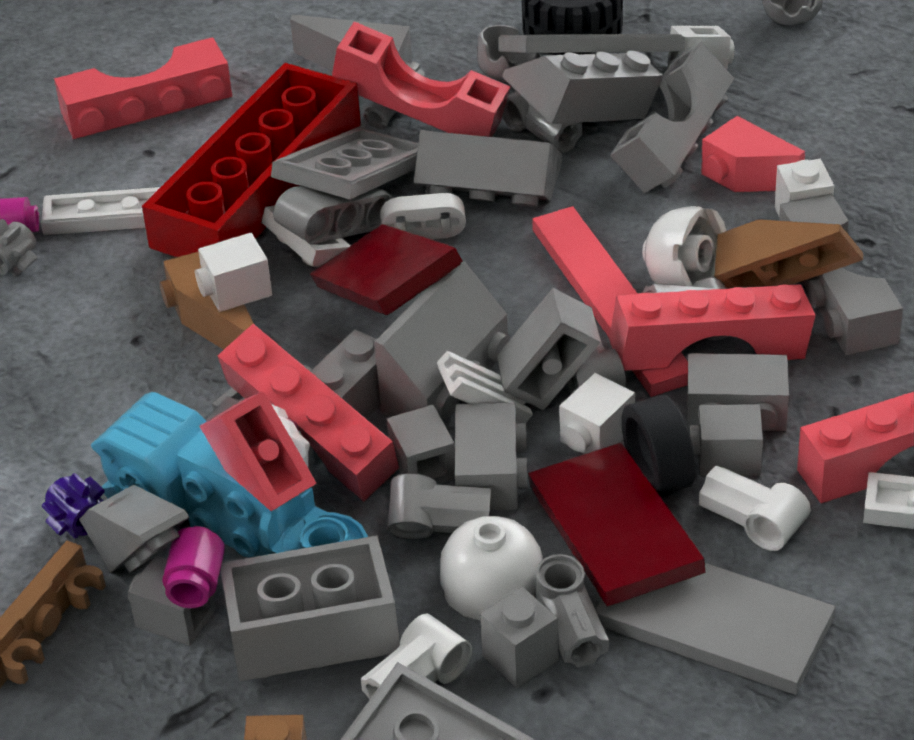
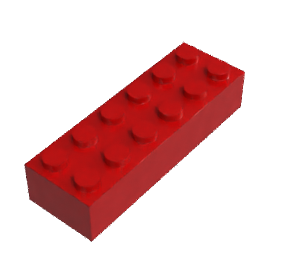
(229, 177)

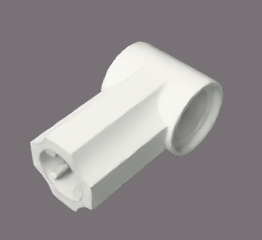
(766, 513)
(428, 650)

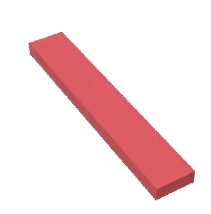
(598, 283)

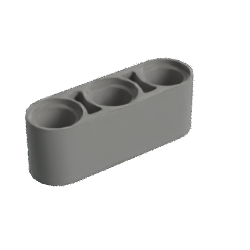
(326, 217)

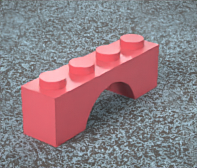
(102, 102)
(459, 106)
(656, 327)
(337, 432)
(844, 448)

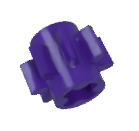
(68, 501)

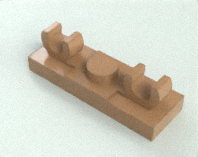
(40, 608)

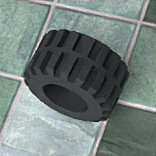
(572, 17)

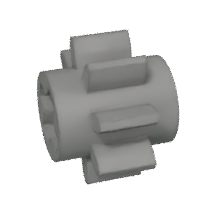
(16, 248)

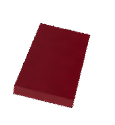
(386, 268)
(616, 524)

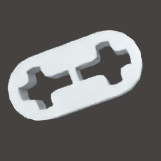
(424, 215)

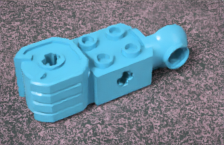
(167, 454)

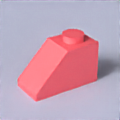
(745, 156)
(258, 451)

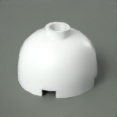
(683, 246)
(487, 563)

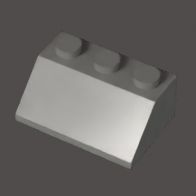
(587, 86)
(487, 167)
(448, 316)
(310, 608)

